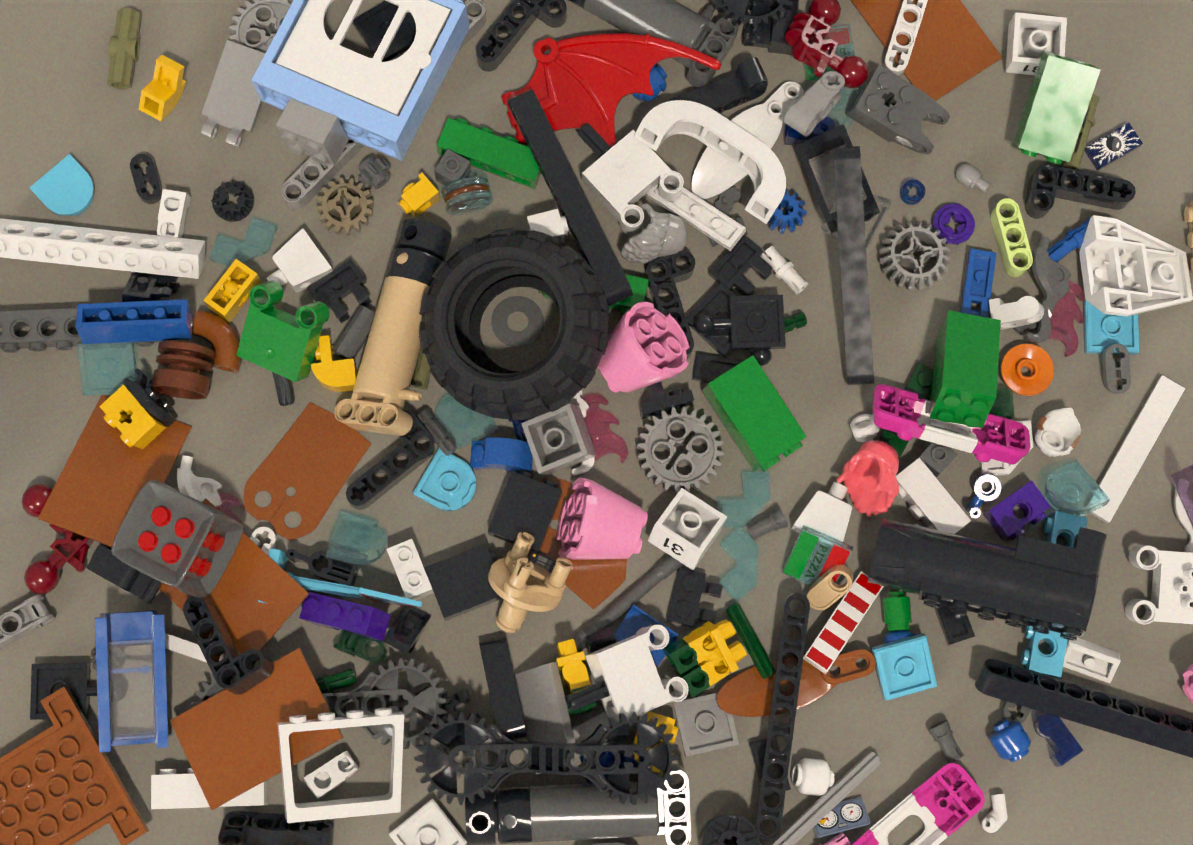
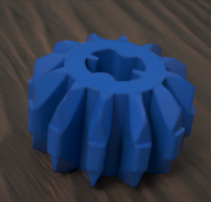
(794, 215)

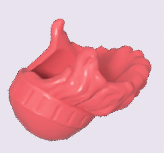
(872, 477)

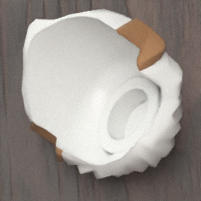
(1058, 432)

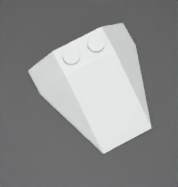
(1131, 270)

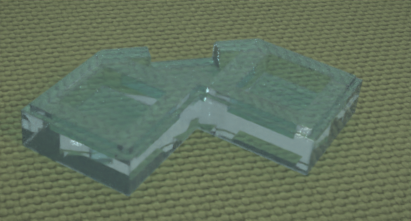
(255, 243)
(755, 495)
(745, 555)

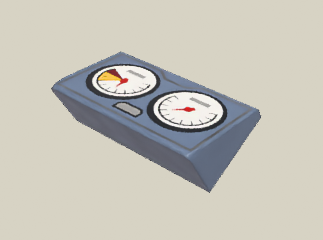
(843, 817)

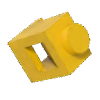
(419, 197)

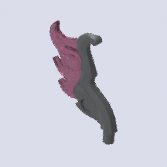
(1058, 300)

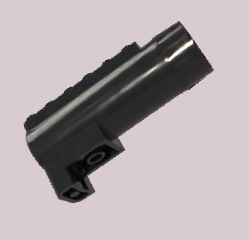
(1025, 585)

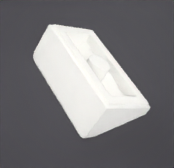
(1091, 659)

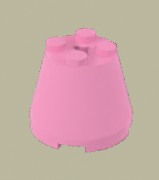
(643, 349)
(599, 524)

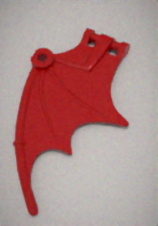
(592, 73)

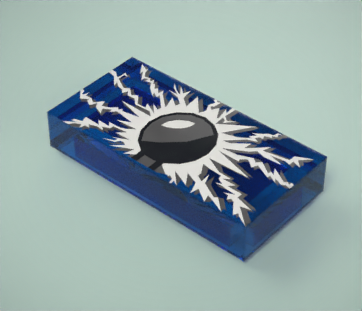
(1113, 146)

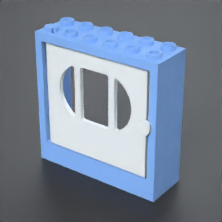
(359, 88)

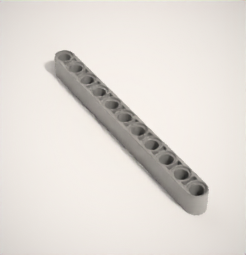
(326, 172)

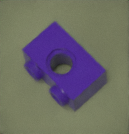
(1029, 500)

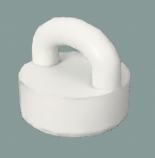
(864, 428)

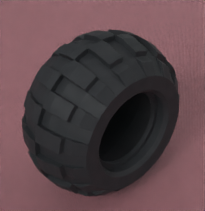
(466, 287)

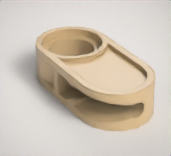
(825, 591)

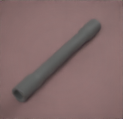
(660, 572)

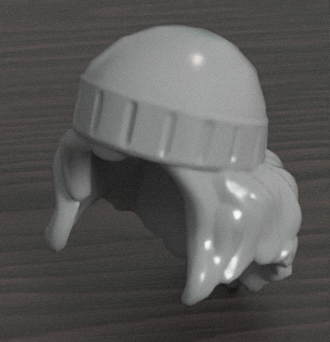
(661, 238)

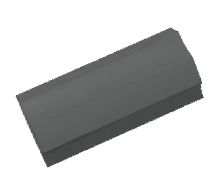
(354, 334)

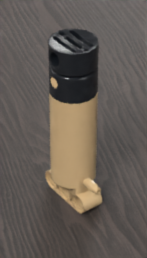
(394, 334)

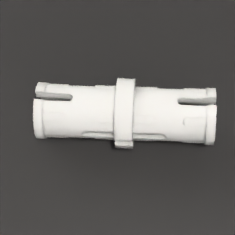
(784, 270)

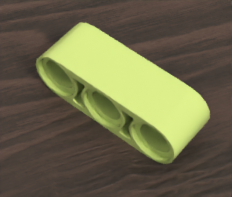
(1014, 226)

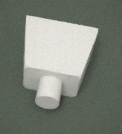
(299, 263)
(826, 513)

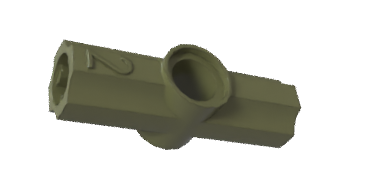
(124, 48)

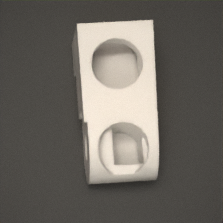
(172, 213)
(1016, 314)
(331, 775)

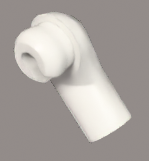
(997, 816)

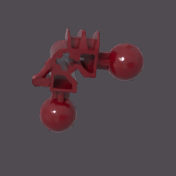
(820, 52)
(44, 575)

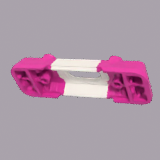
(909, 417)
(942, 804)

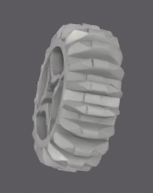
(912, 235)

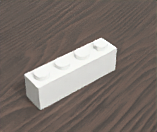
(183, 791)

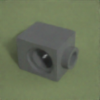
(452, 168)
(937, 457)

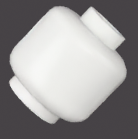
(812, 776)

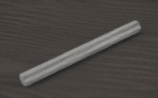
(829, 800)

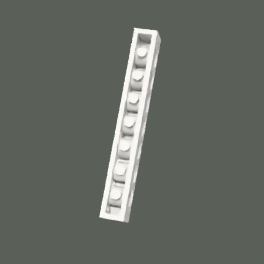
(101, 248)

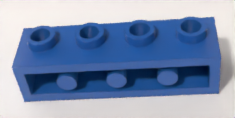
(134, 321)

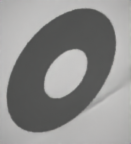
(523, 305)

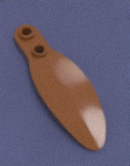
(751, 694)

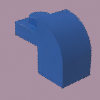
(501, 454)

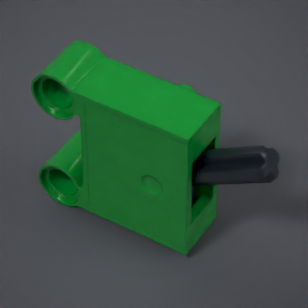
(279, 339)

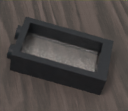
(819, 166)

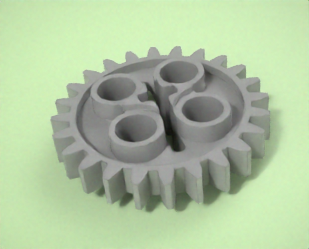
(243, 33)
(660, 437)

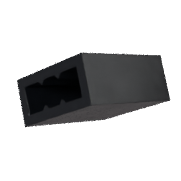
(527, 508)
(463, 581)

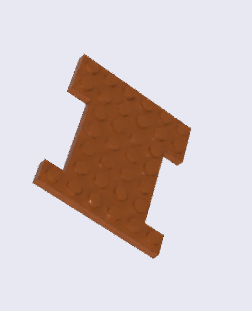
(62, 786)

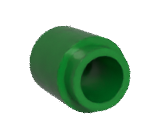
(897, 611)

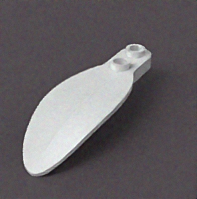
(716, 173)

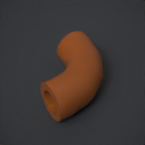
(222, 338)

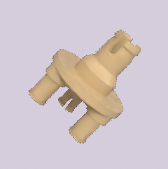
(526, 584)

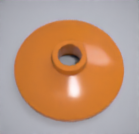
(1039, 367)

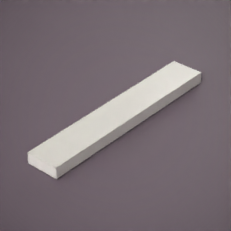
(1137, 445)

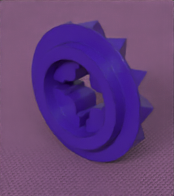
(960, 215)

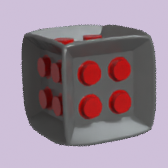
(177, 539)

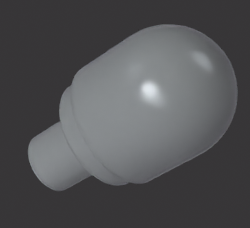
(971, 177)

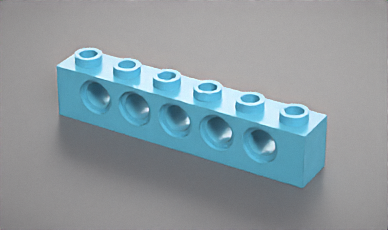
(1032, 659)

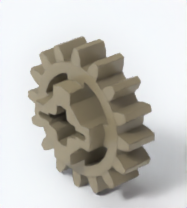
(334, 207)

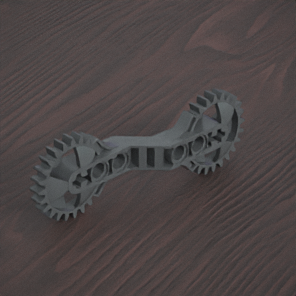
(428, 701)

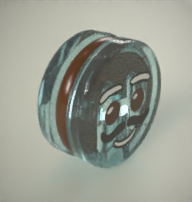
(467, 195)

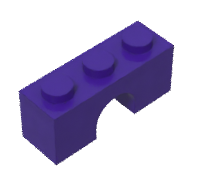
(345, 615)

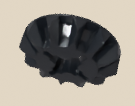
(228, 211)

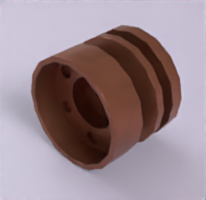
(183, 364)

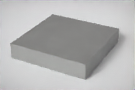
(704, 725)

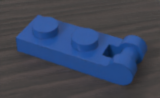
(978, 282)

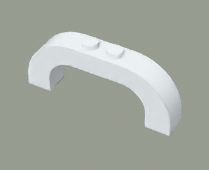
(727, 140)

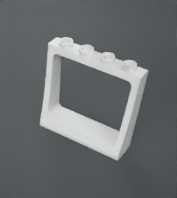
(343, 807)

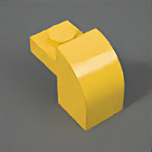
(164, 90)
(331, 374)

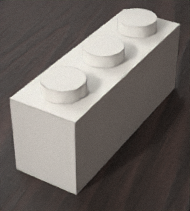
(930, 499)

